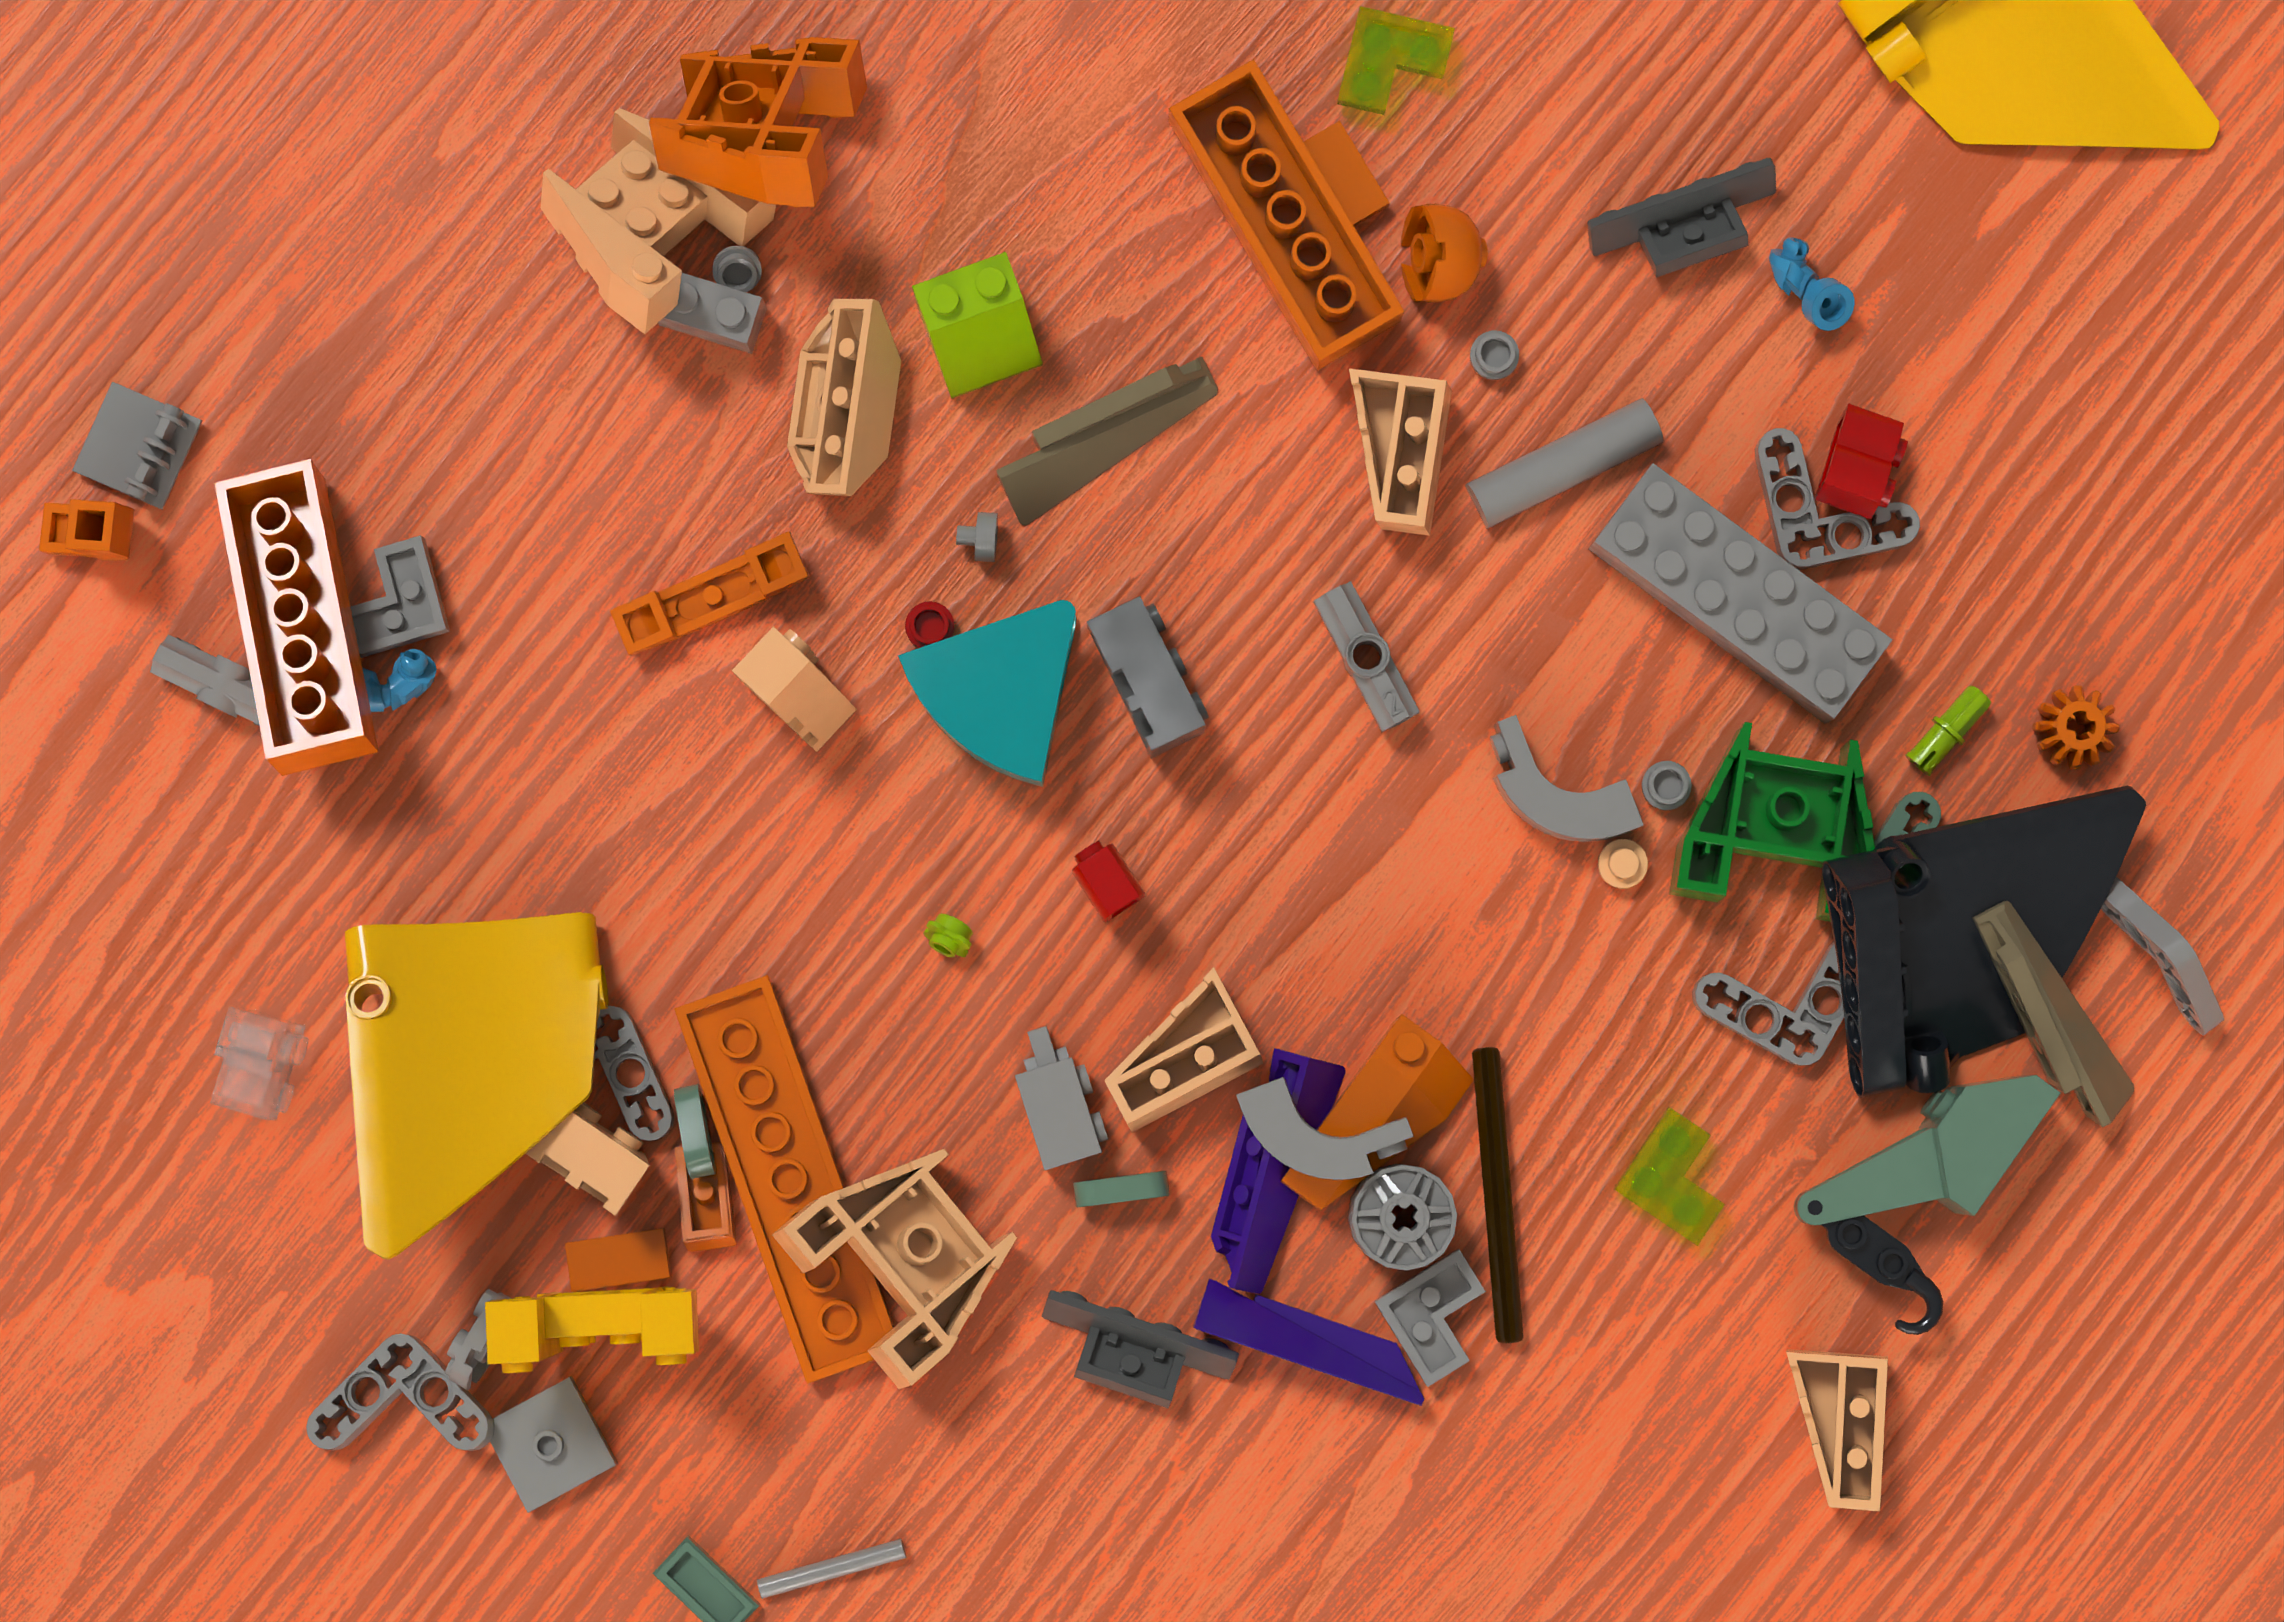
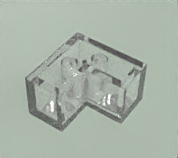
(257, 1062)

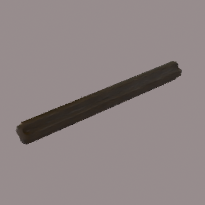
(1497, 1195)

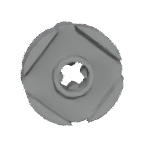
(469, 1348)

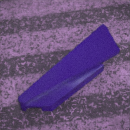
(1253, 1199)
(1307, 1340)

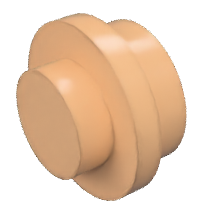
(1622, 863)

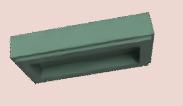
(705, 1585)

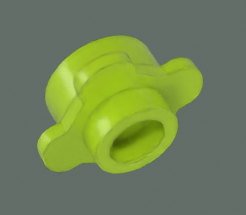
(949, 936)

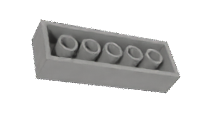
(1740, 594)

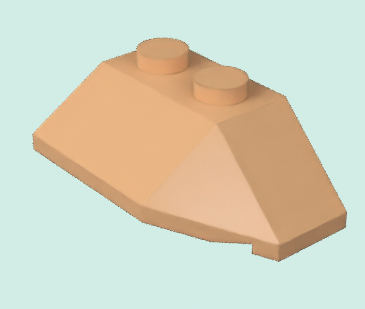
(844, 398)

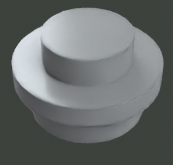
(737, 268)
(1494, 355)
(1666, 785)

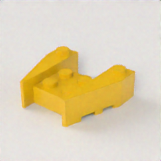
(540, 1326)

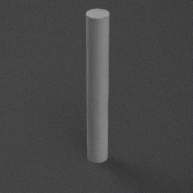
(831, 1568)

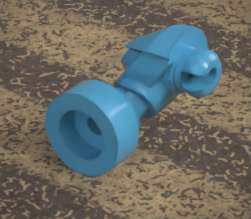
(1824, 300)
(410, 678)

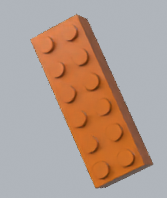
(1285, 214)
(296, 618)

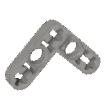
(1806, 519)
(2171, 951)
(1802, 1018)
(632, 1047)
(409, 1381)

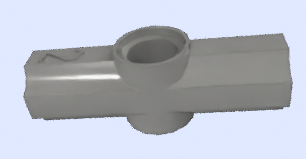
(1351, 627)
(211, 678)

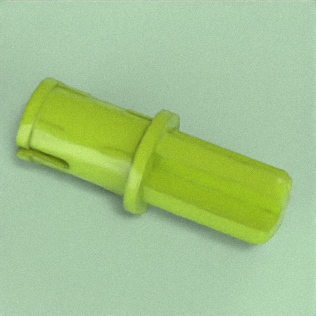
(1949, 729)

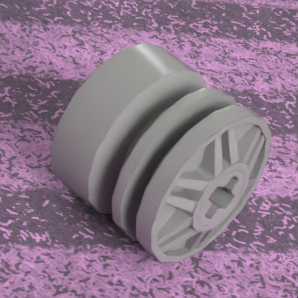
(1372, 1217)

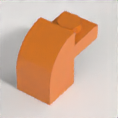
(87, 529)

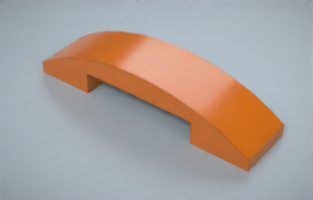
(710, 595)

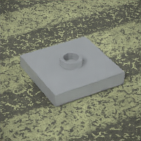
(550, 1444)

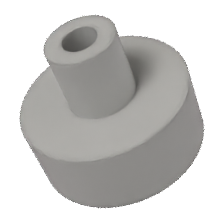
(981, 536)

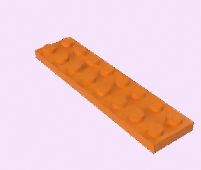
(781, 1167)

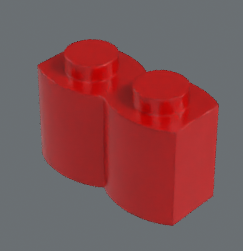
(1861, 462)
(1106, 880)

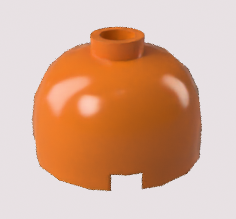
(1443, 252)

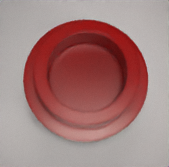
(929, 624)

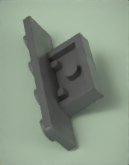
(1687, 222)
(1133, 1353)

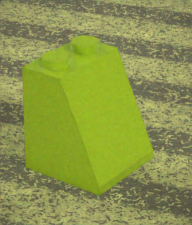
(977, 324)

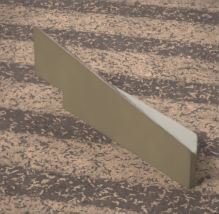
(1101, 435)
(2052, 1018)

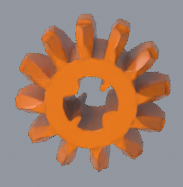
(2065, 740)

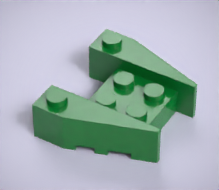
(1772, 811)

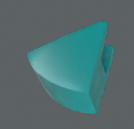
(999, 687)

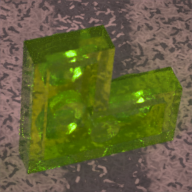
(1390, 43)
(1658, 1182)

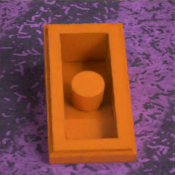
(706, 1205)

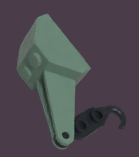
(1952, 1158)

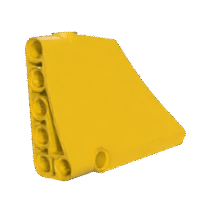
(2036, 71)
(465, 1058)

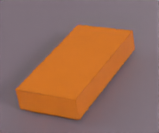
(1347, 173)
(618, 1260)

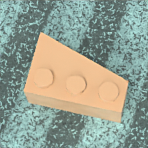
(1403, 445)
(789, 683)
(1184, 1057)
(593, 1157)
(1845, 1421)

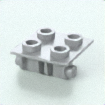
(137, 445)

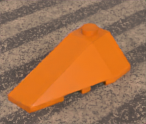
(1402, 1077)

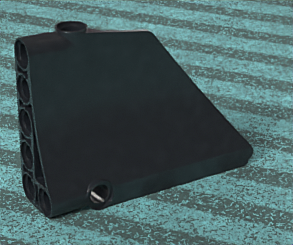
(1906, 938)

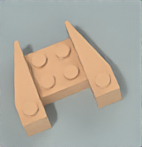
(635, 215)
(914, 1247)

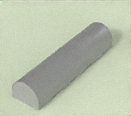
(1565, 463)

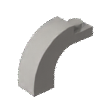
(1553, 810)
(1296, 1144)

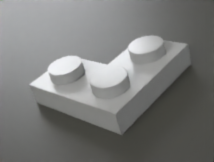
(411, 603)
(1418, 1313)

